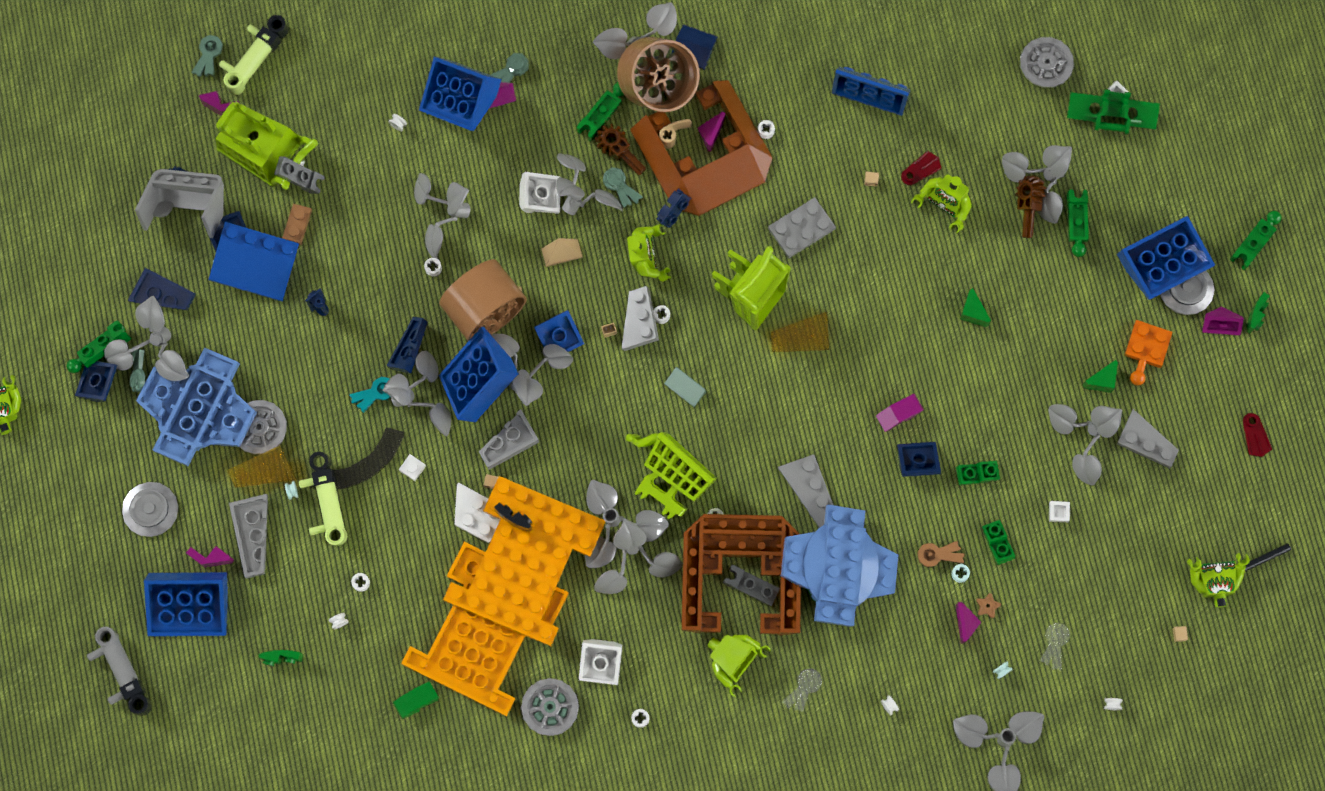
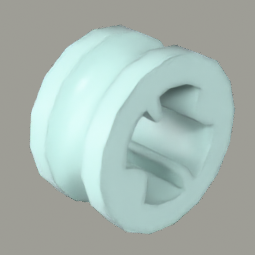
(291, 490)
(956, 569)
(1002, 670)

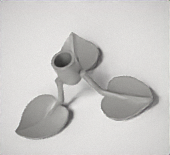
(613, 40)
(1057, 161)
(575, 193)
(456, 208)
(149, 316)
(524, 386)
(402, 394)
(1104, 423)
(601, 500)
(630, 540)
(1027, 727)

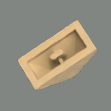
(561, 251)

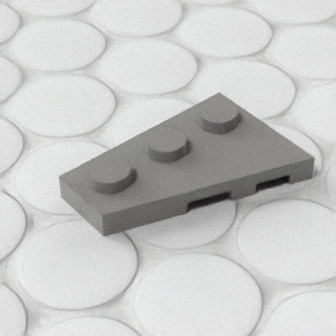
(640, 320)
(510, 441)
(1147, 441)

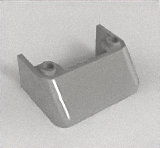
(182, 190)

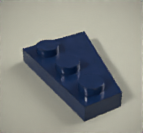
(165, 291)
(408, 347)

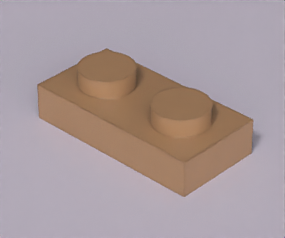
(297, 223)

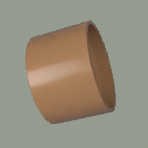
(683, 62)
(482, 299)

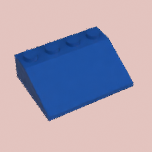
(870, 90)
(458, 93)
(1166, 258)
(253, 261)
(477, 376)
(186, 604)

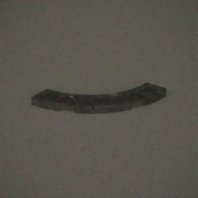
(372, 463)

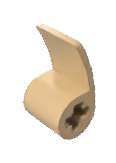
(669, 131)

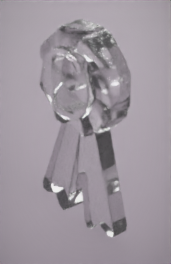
(1057, 636)
(809, 682)

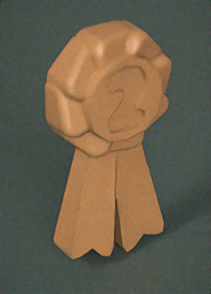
(930, 554)

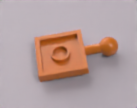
(1148, 346)

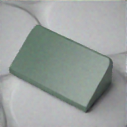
(685, 387)

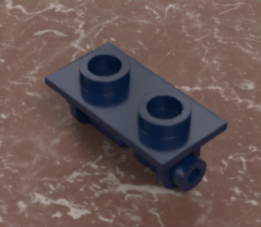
(669, 215)
(316, 301)

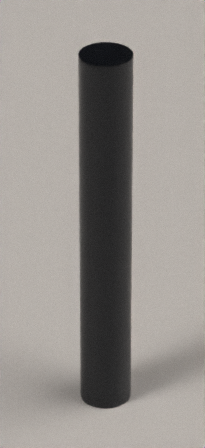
(1268, 556)

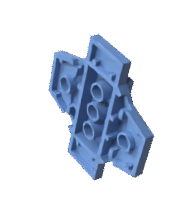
(197, 409)
(839, 565)

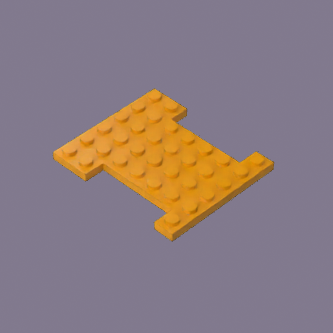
(525, 566)
(472, 651)

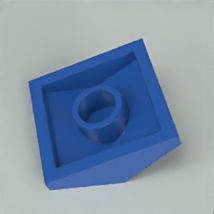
(559, 331)

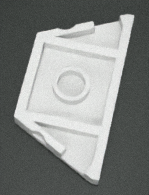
(470, 514)

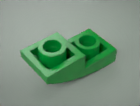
(1256, 315)
(977, 473)
(998, 542)
(275, 657)
(415, 700)

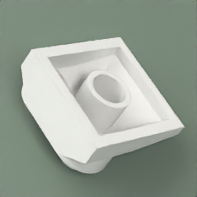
(539, 193)
(600, 661)

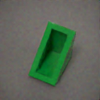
(974, 311)
(1104, 379)

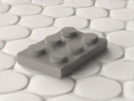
(801, 227)

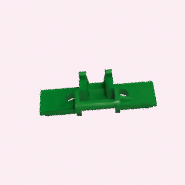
(1114, 105)

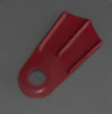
(921, 168)
(1256, 437)

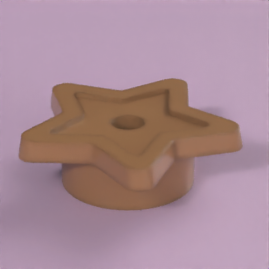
(988, 611)

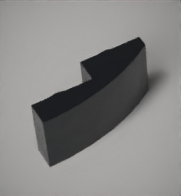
(518, 521)

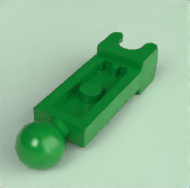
(601, 112)
(1078, 222)
(1257, 239)
(95, 350)

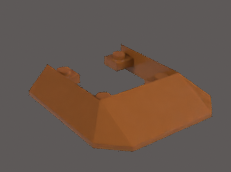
(720, 180)
(737, 536)

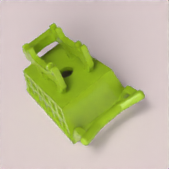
(259, 155)
(755, 286)
(648, 486)

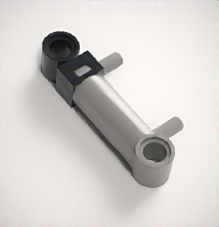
(130, 686)

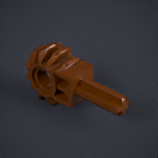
(619, 149)
(1030, 200)

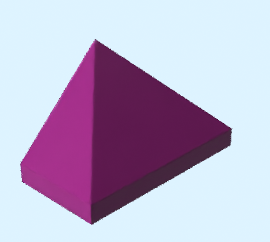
(710, 130)
(1222, 322)
(966, 622)

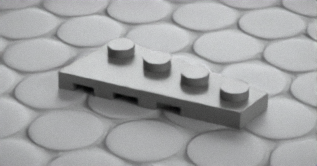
(808, 484)
(250, 528)

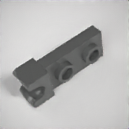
(298, 175)
(752, 586)

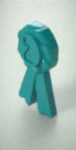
(370, 395)

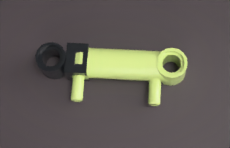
(266, 41)
(325, 481)

